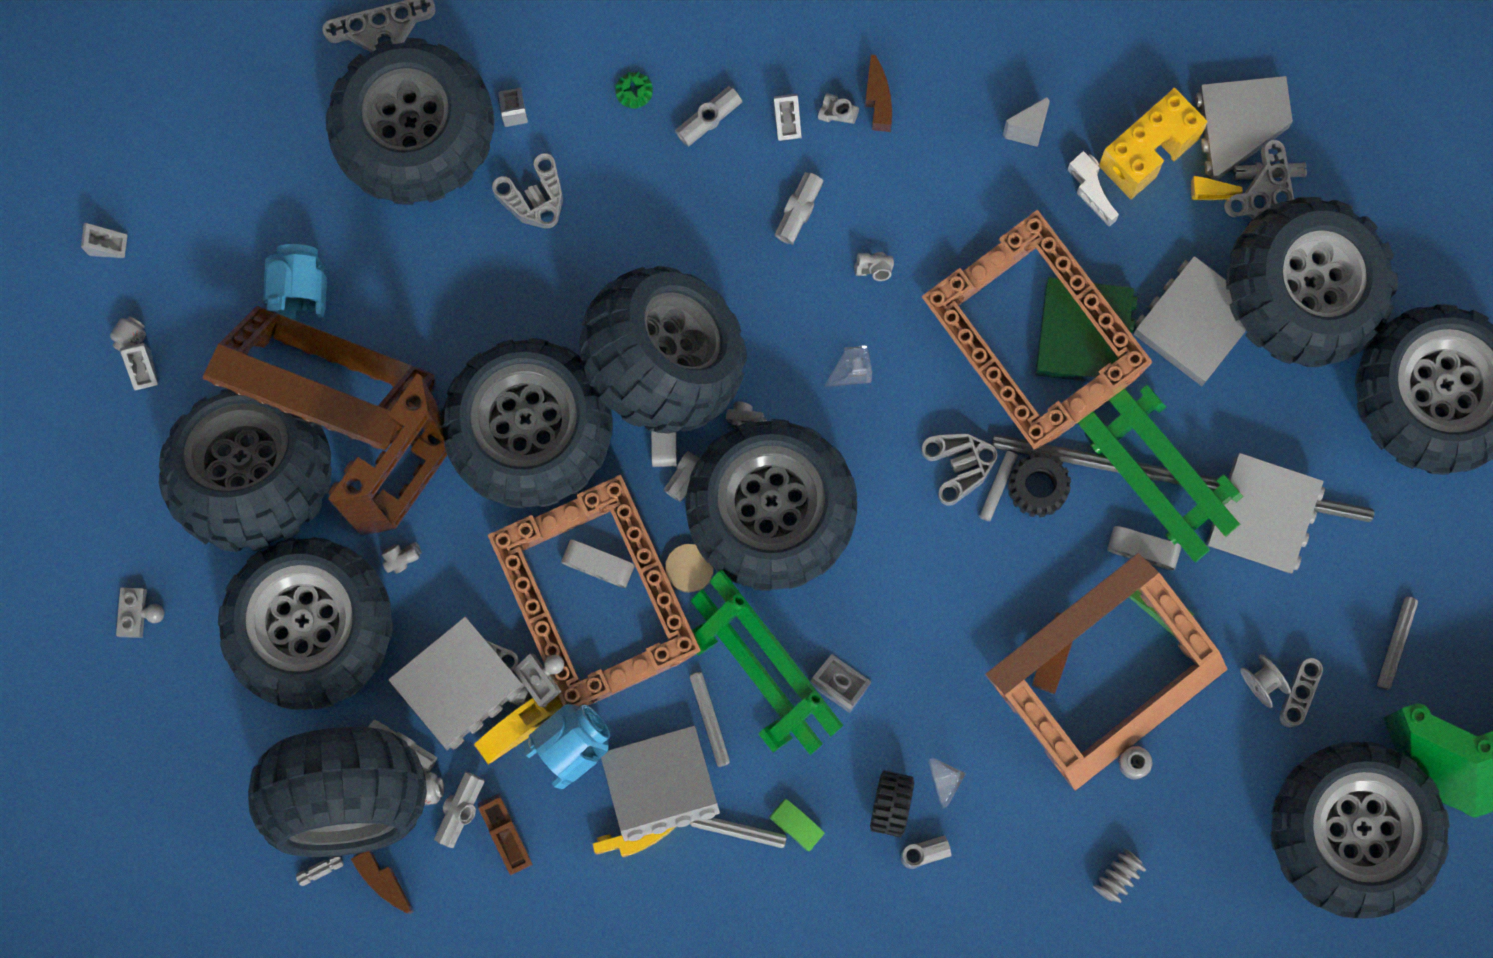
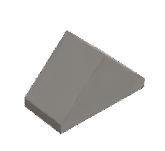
(512, 107)
(787, 117)
(103, 242)
(140, 366)

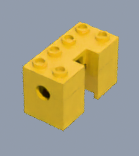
(1133, 157)

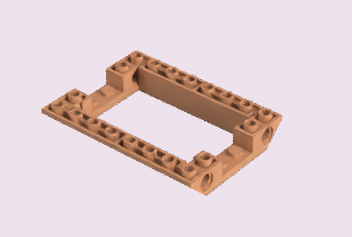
(961, 285)
(590, 504)
(1010, 672)

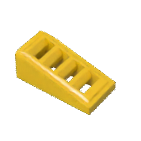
(1210, 189)

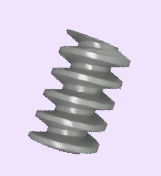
(1120, 876)

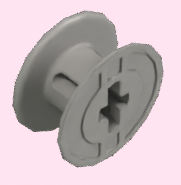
(1265, 681)

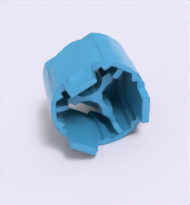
(294, 281)
(569, 742)

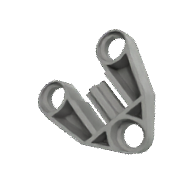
(516, 204)
(955, 444)

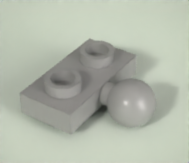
(133, 611)
(538, 679)

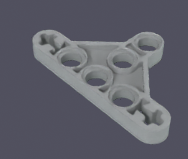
(370, 33)
(1264, 184)

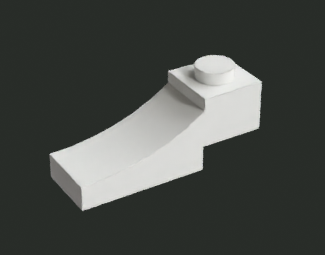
(1085, 170)

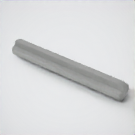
(1397, 643)
(709, 719)
(741, 831)

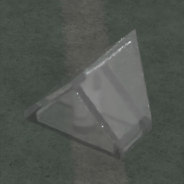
(852, 368)
(946, 780)

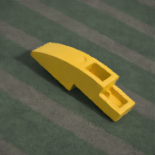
(515, 728)
(607, 843)

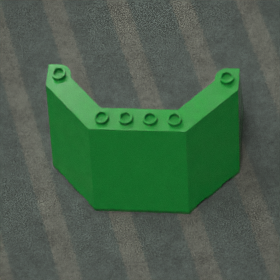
(1449, 755)

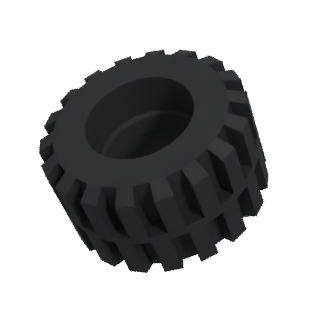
(1048, 467)
(892, 803)

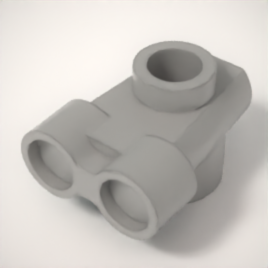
(834, 108)
(877, 264)
(742, 414)
(397, 559)

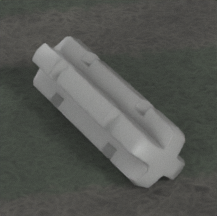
(319, 870)

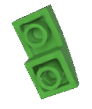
(796, 824)

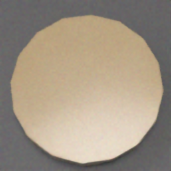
(688, 569)

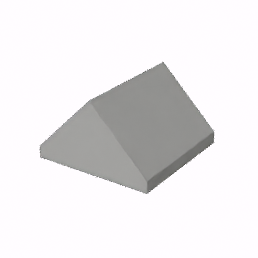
(1028, 124)
(840, 683)

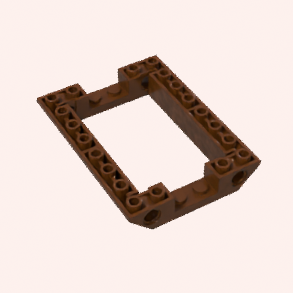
(301, 396)
(364, 506)

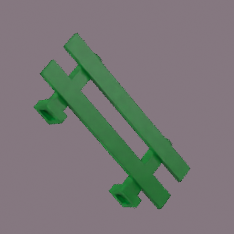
(1210, 503)
(793, 718)

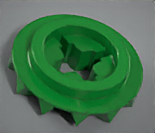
(627, 98)

